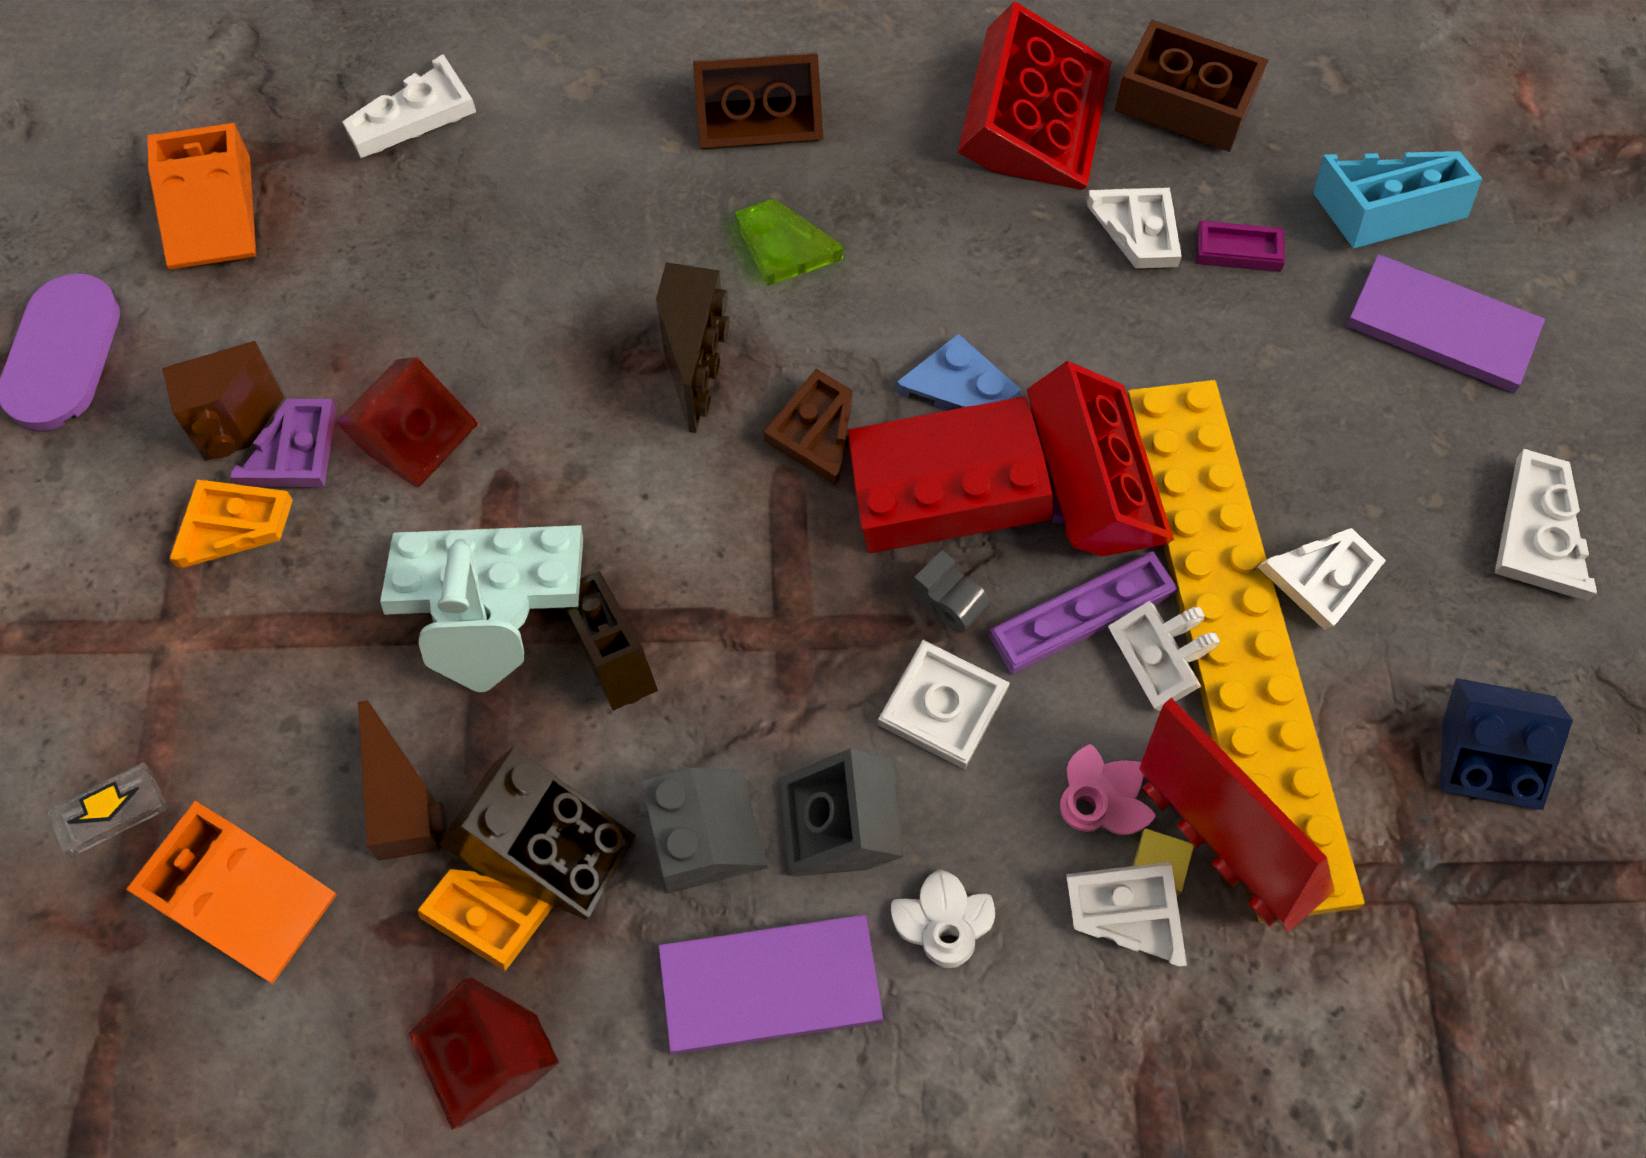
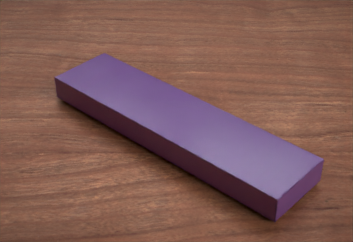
(1081, 612)

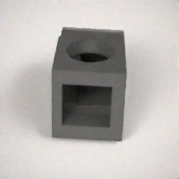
(949, 593)

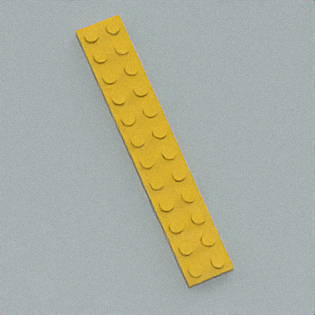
(1252, 677)

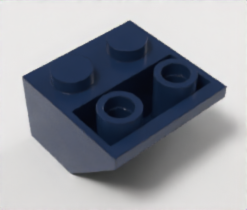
(1502, 743)

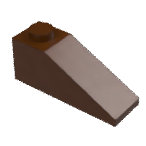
(397, 804)

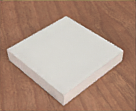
(943, 704)

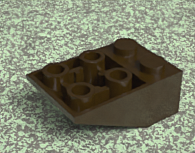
(691, 327)
(538, 835)

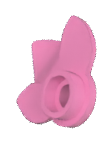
(1109, 791)

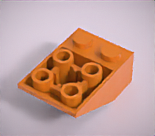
(202, 195)
(232, 892)

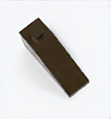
(610, 644)

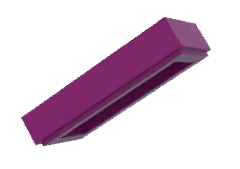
(1240, 246)

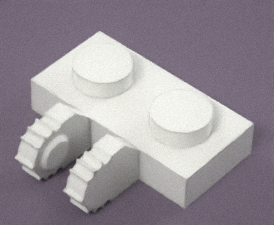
(1154, 654)

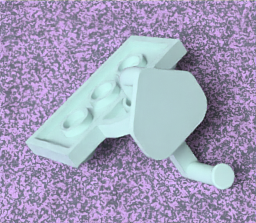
(480, 592)

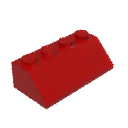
(1097, 462)

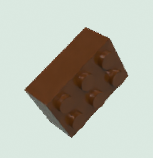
(1190, 85)

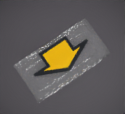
(106, 810)

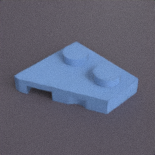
(957, 378)

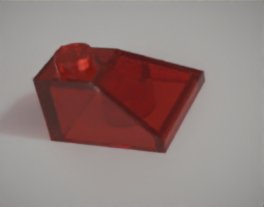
(480, 1050)

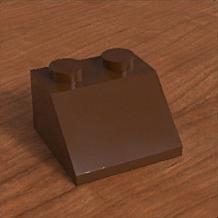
(223, 398)

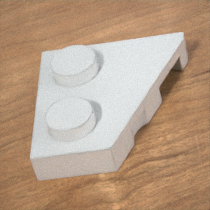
(1139, 224)

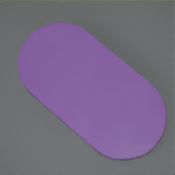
(59, 351)

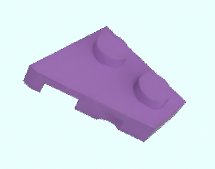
(293, 448)

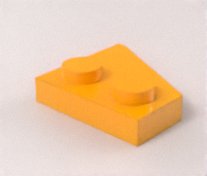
(229, 521)
(484, 915)

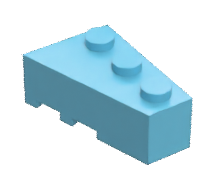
(1395, 197)

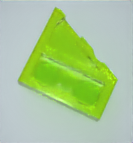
(784, 241)

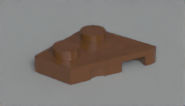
(814, 425)

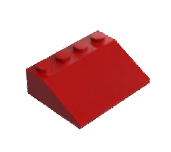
(1035, 101)
(950, 474)
(1234, 820)

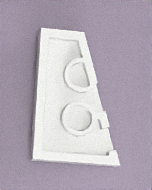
(416, 109)
(1542, 530)

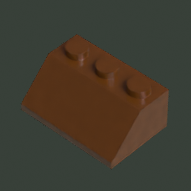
(758, 99)

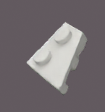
(1325, 574)
(1130, 907)

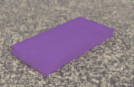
(1446, 323)
(769, 984)

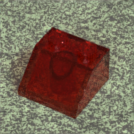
(408, 421)

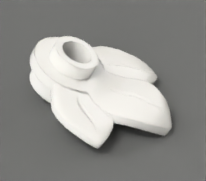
(943, 912)

